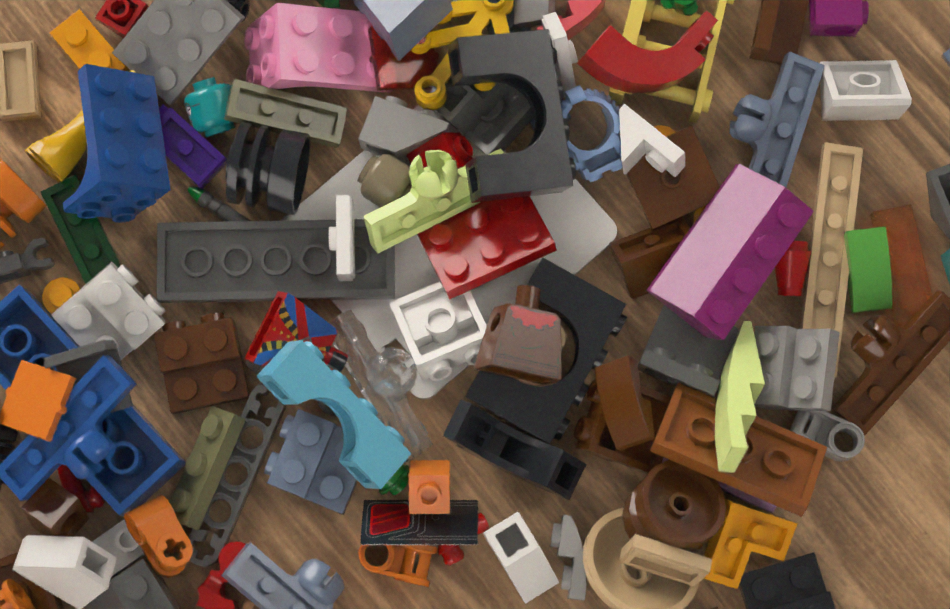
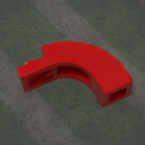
(638, 70)

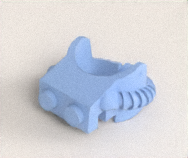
(608, 153)

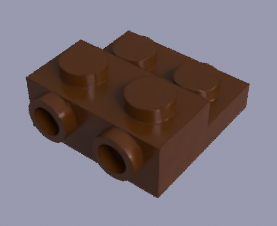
(201, 363)
(596, 439)

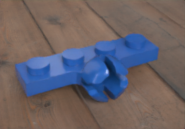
(78, 436)

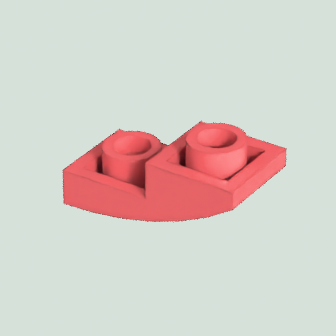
(579, 15)

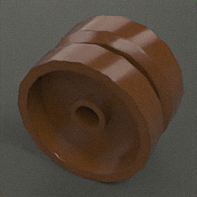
(675, 507)

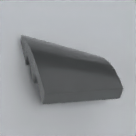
(486, 117)

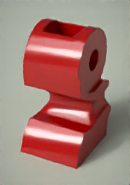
(212, 589)

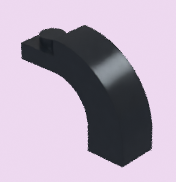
(514, 451)

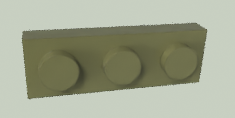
(285, 111)
(205, 466)

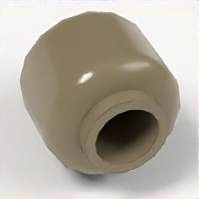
(384, 179)

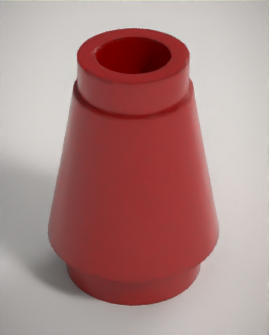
(792, 269)

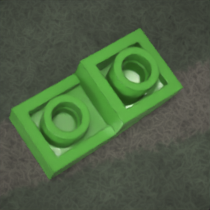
(868, 269)

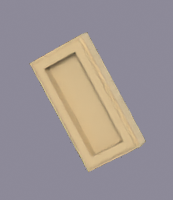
(19, 81)
(665, 560)

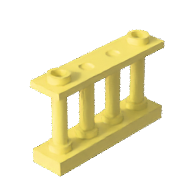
(644, 11)

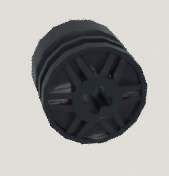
(261, 167)

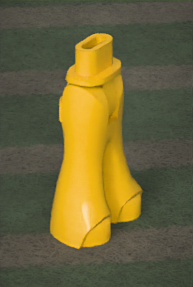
(62, 150)

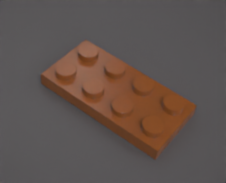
(775, 467)

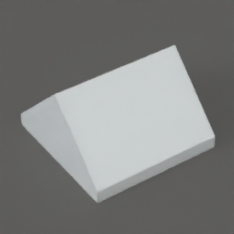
(863, 91)

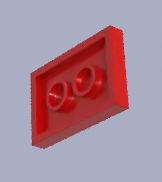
(485, 243)

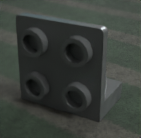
(683, 355)

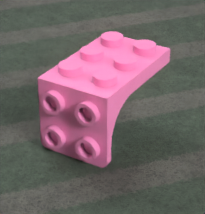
(310, 48)

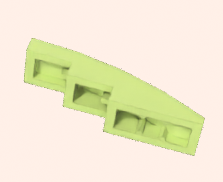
(737, 393)

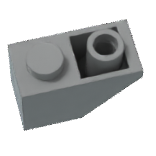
(398, 129)

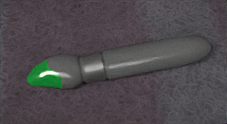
(217, 207)

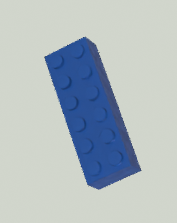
(142, 454)

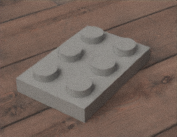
(177, 41)

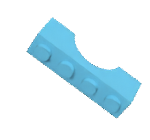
(369, 447)

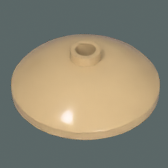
(611, 577)

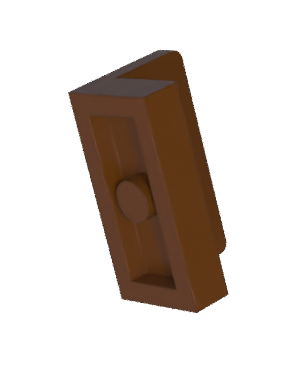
(778, 29)
(645, 254)

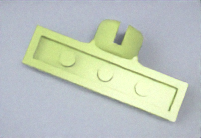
(434, 197)

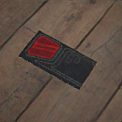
(391, 524)

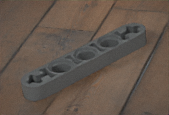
(238, 494)

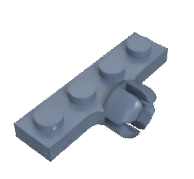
(778, 124)
(273, 588)

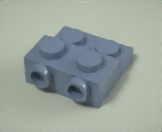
(310, 462)

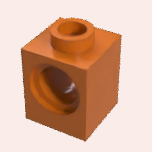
(429, 487)

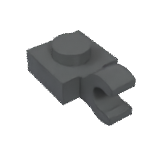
(18, 266)

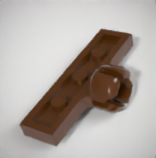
(893, 360)

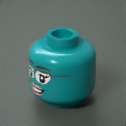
(208, 107)

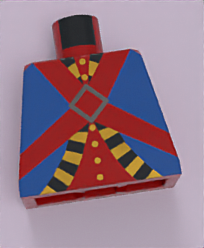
(294, 321)

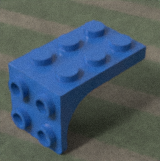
(124, 145)

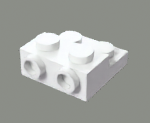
(111, 310)
(439, 330)

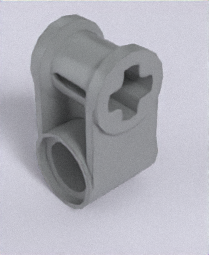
(823, 429)

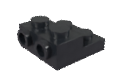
(786, 585)

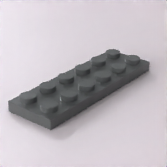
(263, 257)

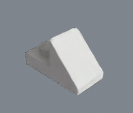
(641, 138)

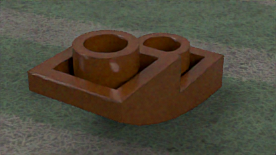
(623, 406)

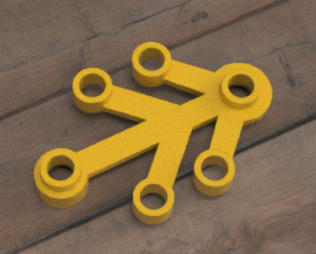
(484, 13)

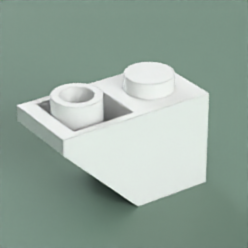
(521, 557)
(66, 567)

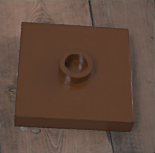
(671, 197)

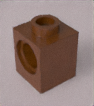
(55, 510)

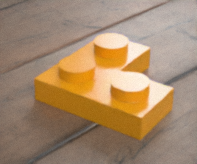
(742, 532)

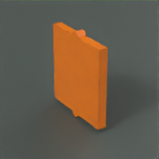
(36, 400)

